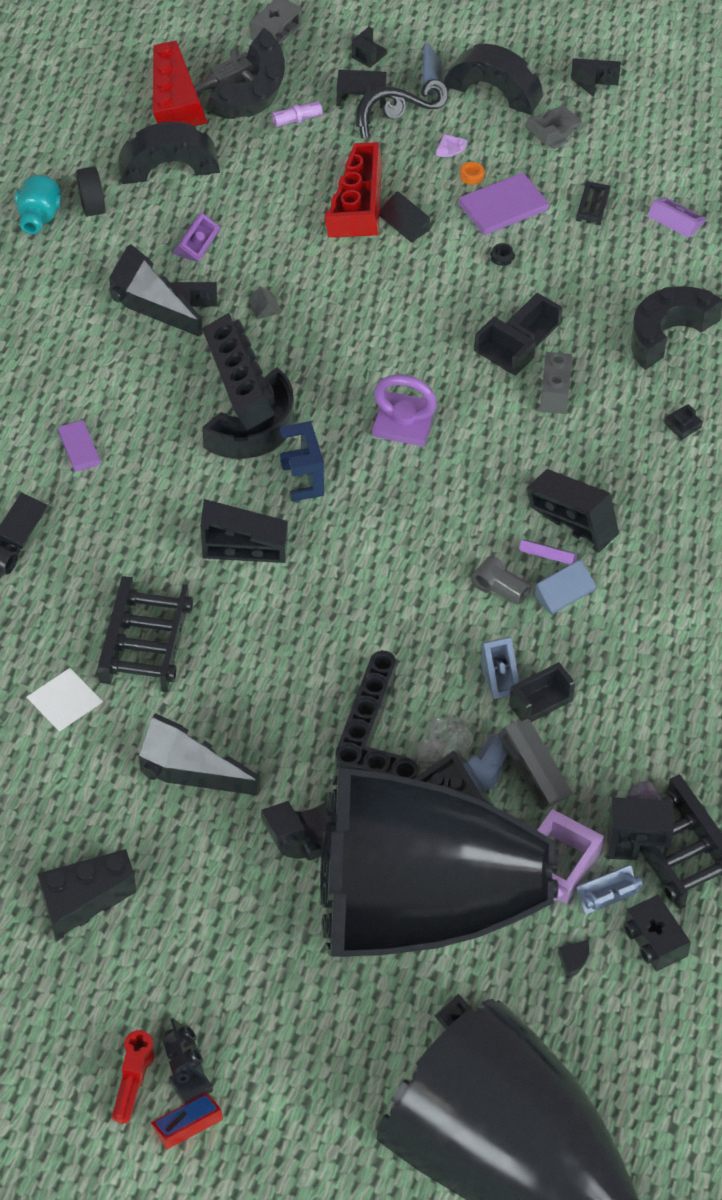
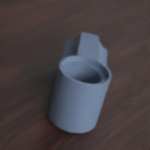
(489, 762)

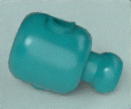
(37, 202)

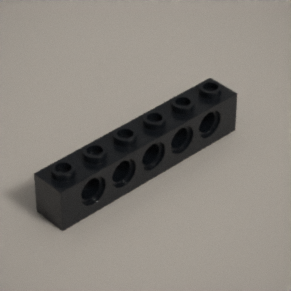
(239, 370)

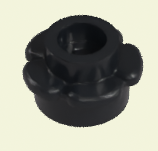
(502, 254)

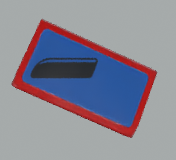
(187, 1120)

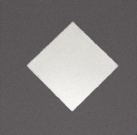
(64, 699)

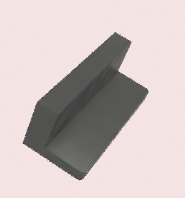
(535, 763)

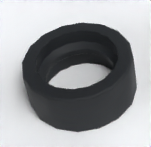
(90, 191)

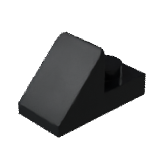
(591, 72)
(197, 293)

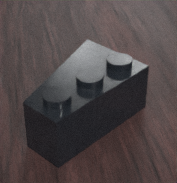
(576, 505)
(242, 534)
(85, 889)

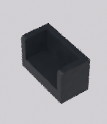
(356, 82)
(537, 318)
(504, 345)
(542, 693)

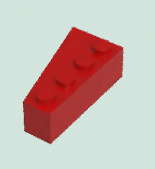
(173, 88)
(357, 200)

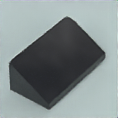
(405, 217)

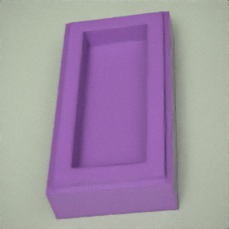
(78, 446)
(548, 551)

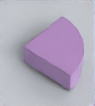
(450, 145)

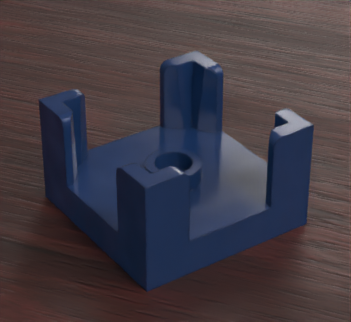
(304, 461)

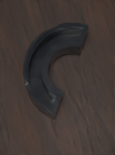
(500, 68)
(252, 97)
(167, 143)
(667, 309)
(229, 437)
(296, 832)

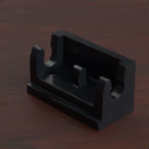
(21, 522)

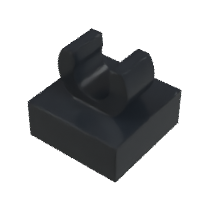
(683, 421)

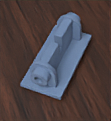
(608, 889)

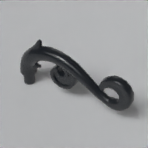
(399, 96)

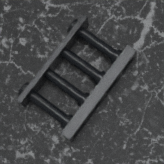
(123, 618)
(709, 841)

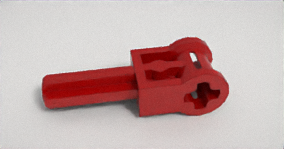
(133, 1073)

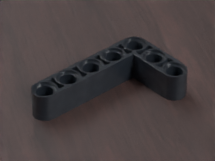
(365, 726)

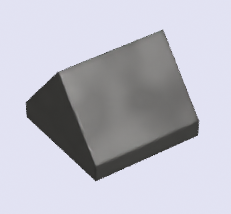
(264, 303)

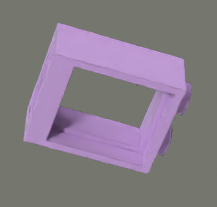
(578, 837)

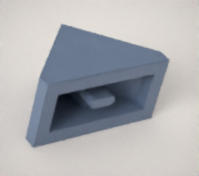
(499, 666)

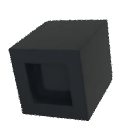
(365, 50)

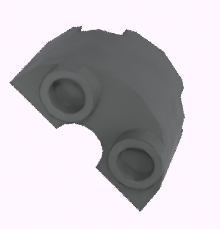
(554, 126)

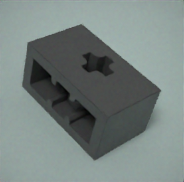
(279, 18)
(556, 382)

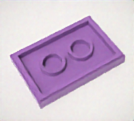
(503, 203)

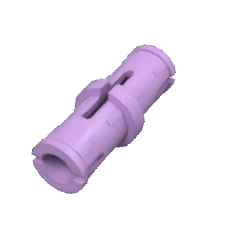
(297, 113)

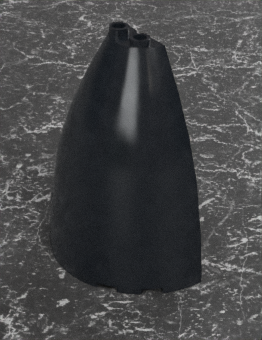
(424, 866)
(502, 1118)

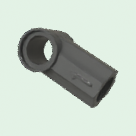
(494, 577)

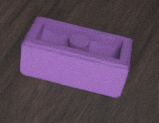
(675, 216)
(196, 238)

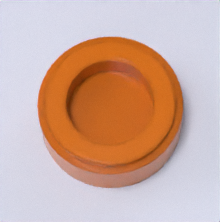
(472, 173)

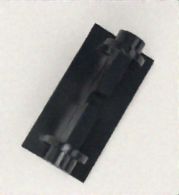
(182, 1052)

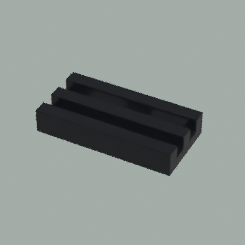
(590, 216)

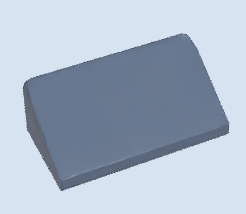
(431, 66)
(564, 587)

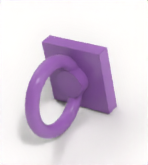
(404, 416)

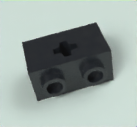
(656, 933)

